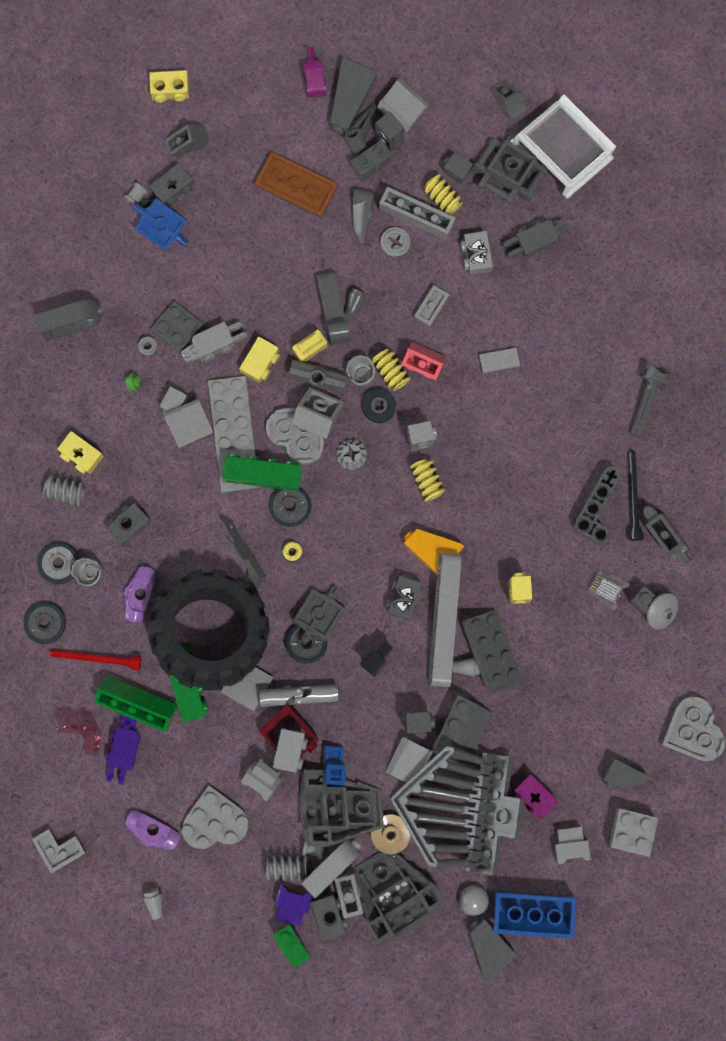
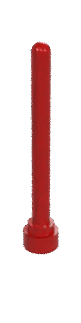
(132, 662)

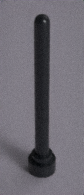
(636, 532)

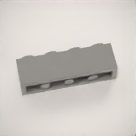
(417, 213)

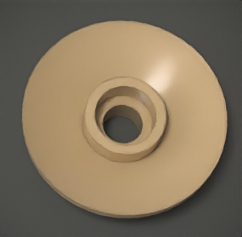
(394, 824)

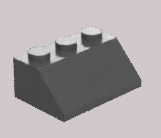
(463, 727)

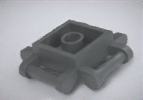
(509, 168)

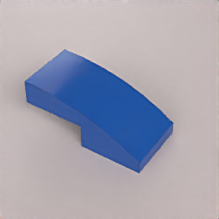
(333, 765)

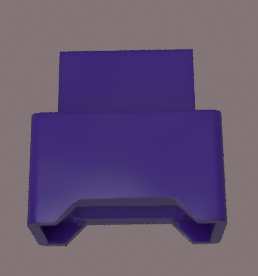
(292, 905)

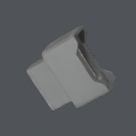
(262, 779)
(571, 845)

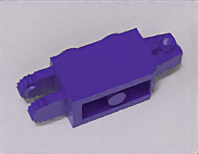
(124, 749)

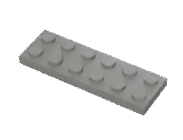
(231, 424)

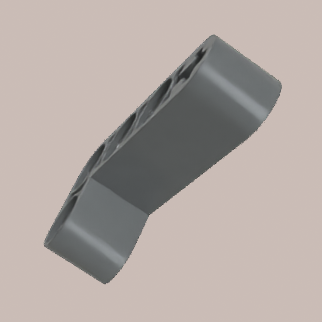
(333, 308)
(599, 503)

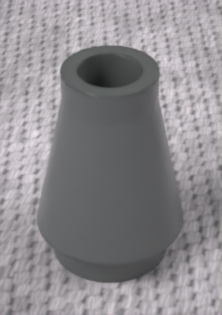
(355, 301)

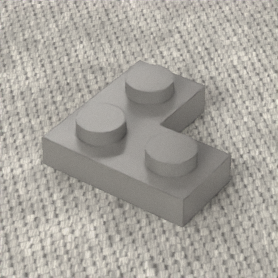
(55, 855)

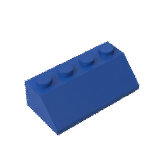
(534, 914)

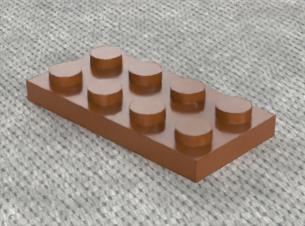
(296, 185)

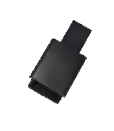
(376, 659)

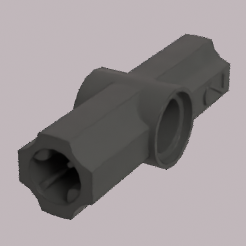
(305, 372)

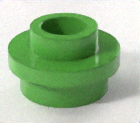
(133, 382)

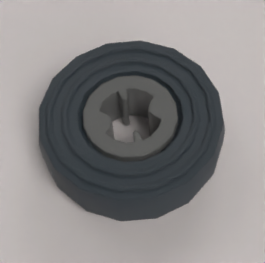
(369, 406)

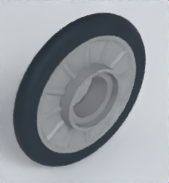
(46, 560)

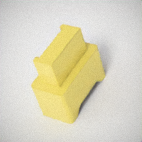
(309, 346)

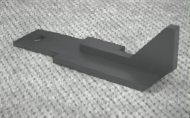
(255, 574)

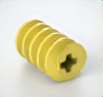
(442, 195)
(390, 370)
(427, 479)

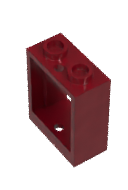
(278, 718)

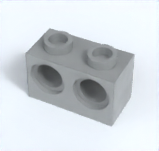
(421, 435)

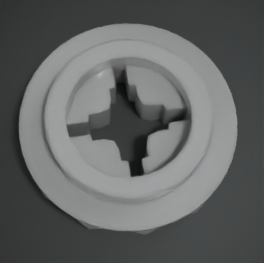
(394, 233)
(347, 462)

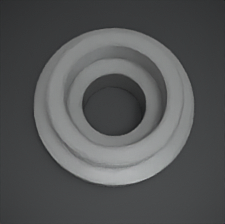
(143, 341)

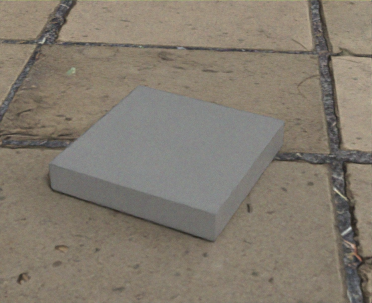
(188, 423)
(247, 690)

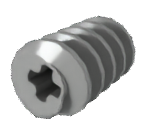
(63, 490)
(286, 868)

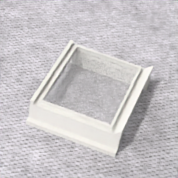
(567, 144)

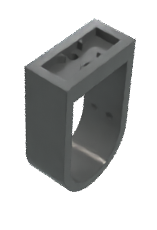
(69, 319)

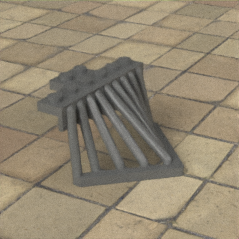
(493, 815)

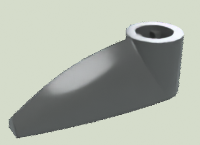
(359, 130)
(361, 212)

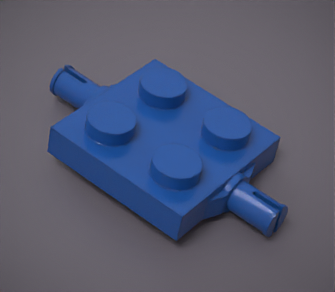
(160, 224)

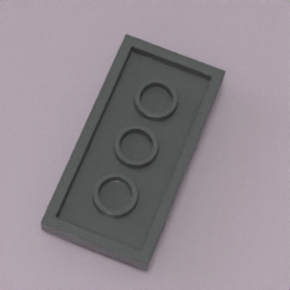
(492, 652)

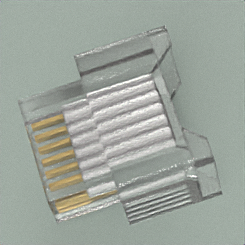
(607, 589)

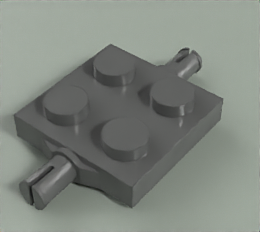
(319, 615)

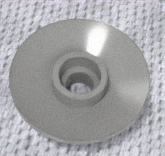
(662, 611)

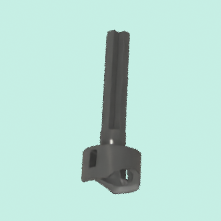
(654, 380)

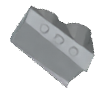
(403, 104)
(409, 760)

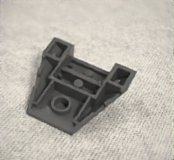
(336, 811)
(395, 896)

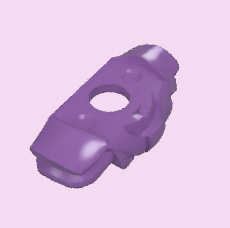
(143, 580)
(165, 838)

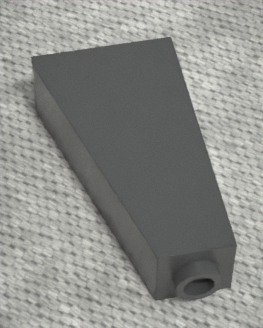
(351, 93)

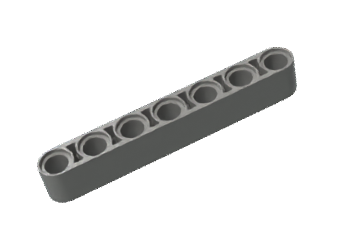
(444, 620)

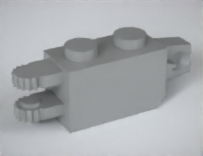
(213, 342)

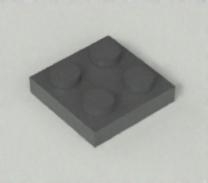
(176, 327)

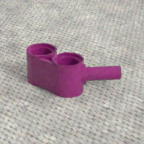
(314, 75)

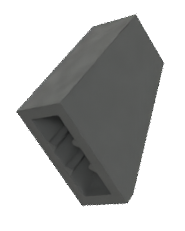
(490, 949)

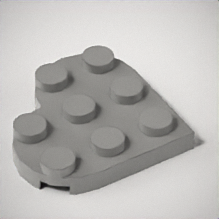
(300, 444)
(693, 731)
(214, 820)

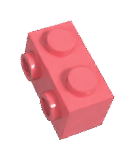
(423, 361)

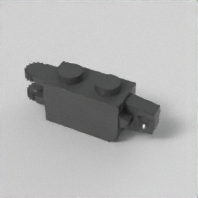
(536, 238)
(666, 534)

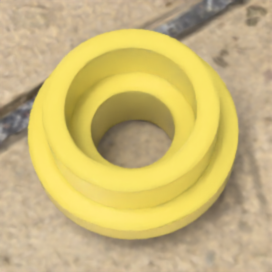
(288, 546)

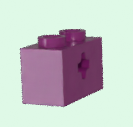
(546, 800)

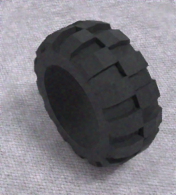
(220, 588)

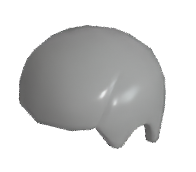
(361, 370)
(87, 566)
(473, 900)

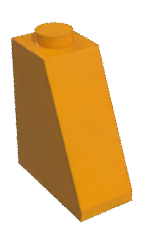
(429, 546)

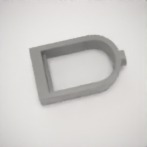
(332, 867)

